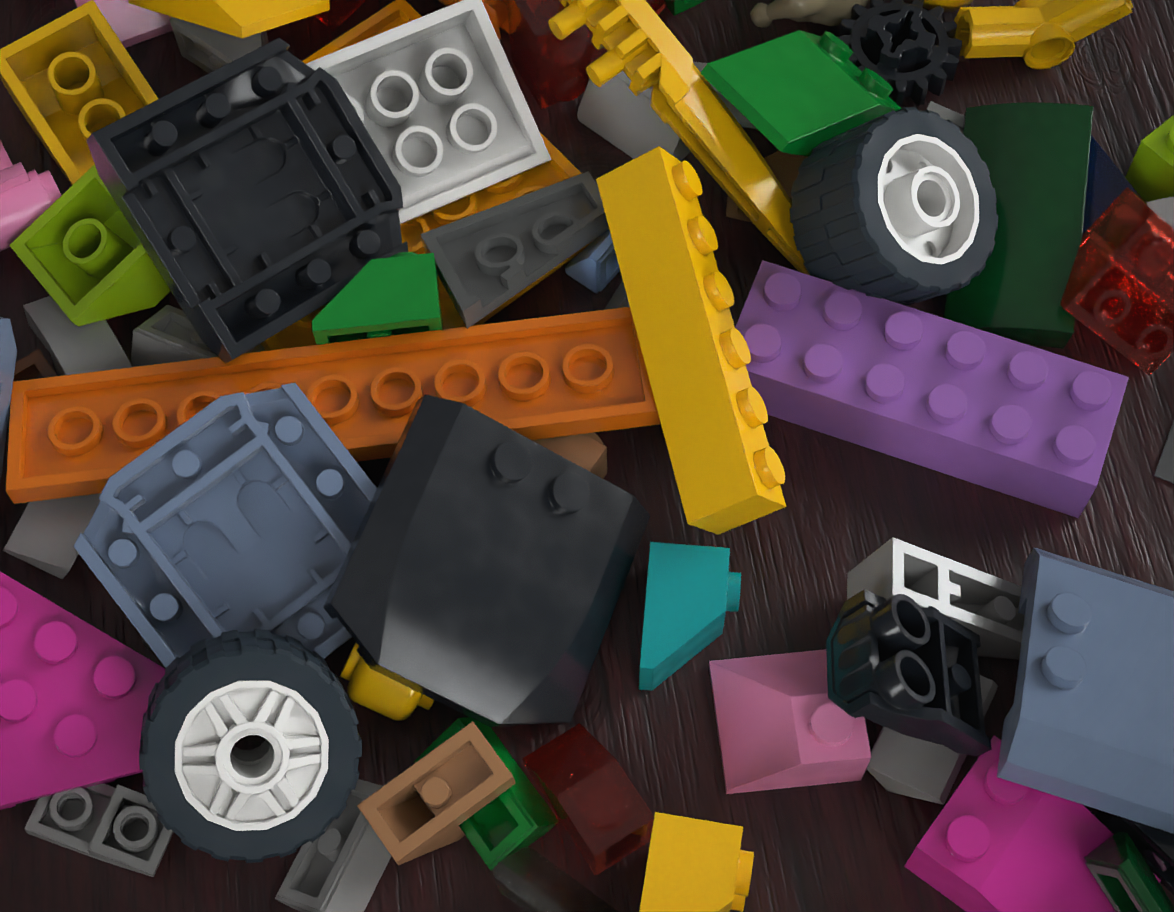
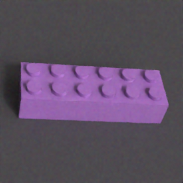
(929, 389)

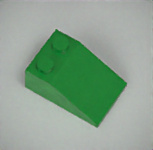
(800, 89)

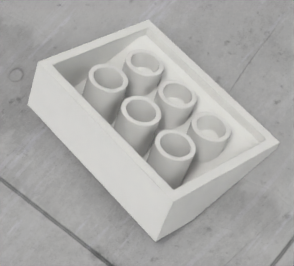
(440, 106)

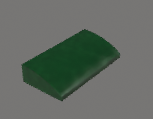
(1040, 185)

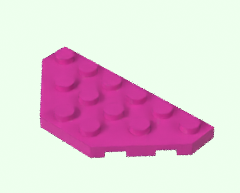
(65, 699)

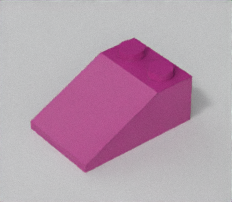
(1011, 847)

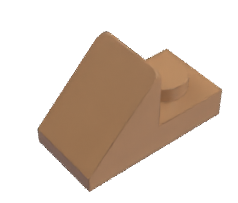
(437, 794)

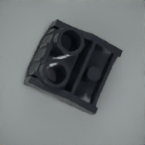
(907, 671)

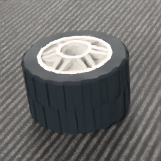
(895, 208)
(259, 798)

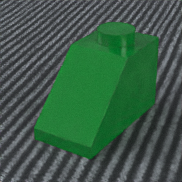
(384, 300)

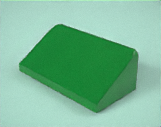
(513, 817)

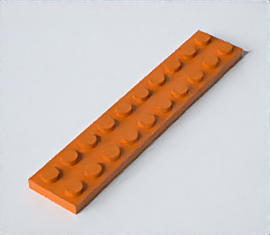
(527, 374)

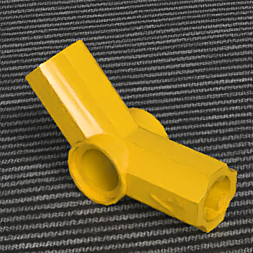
(1034, 29)

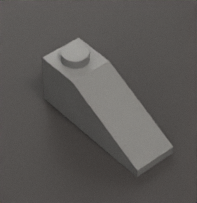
(958, 591)

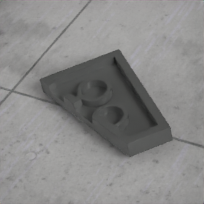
(513, 244)

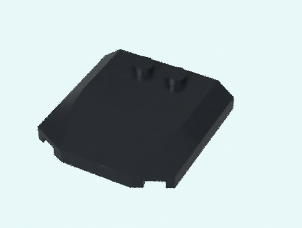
(252, 194)
(486, 568)

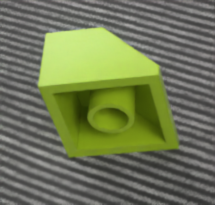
(90, 256)

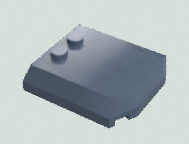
(231, 525)
(1094, 691)

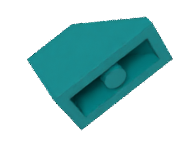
(684, 606)

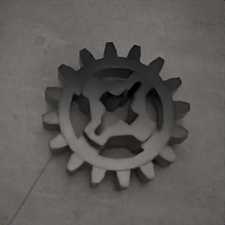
(903, 46)

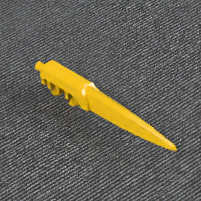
(686, 101)

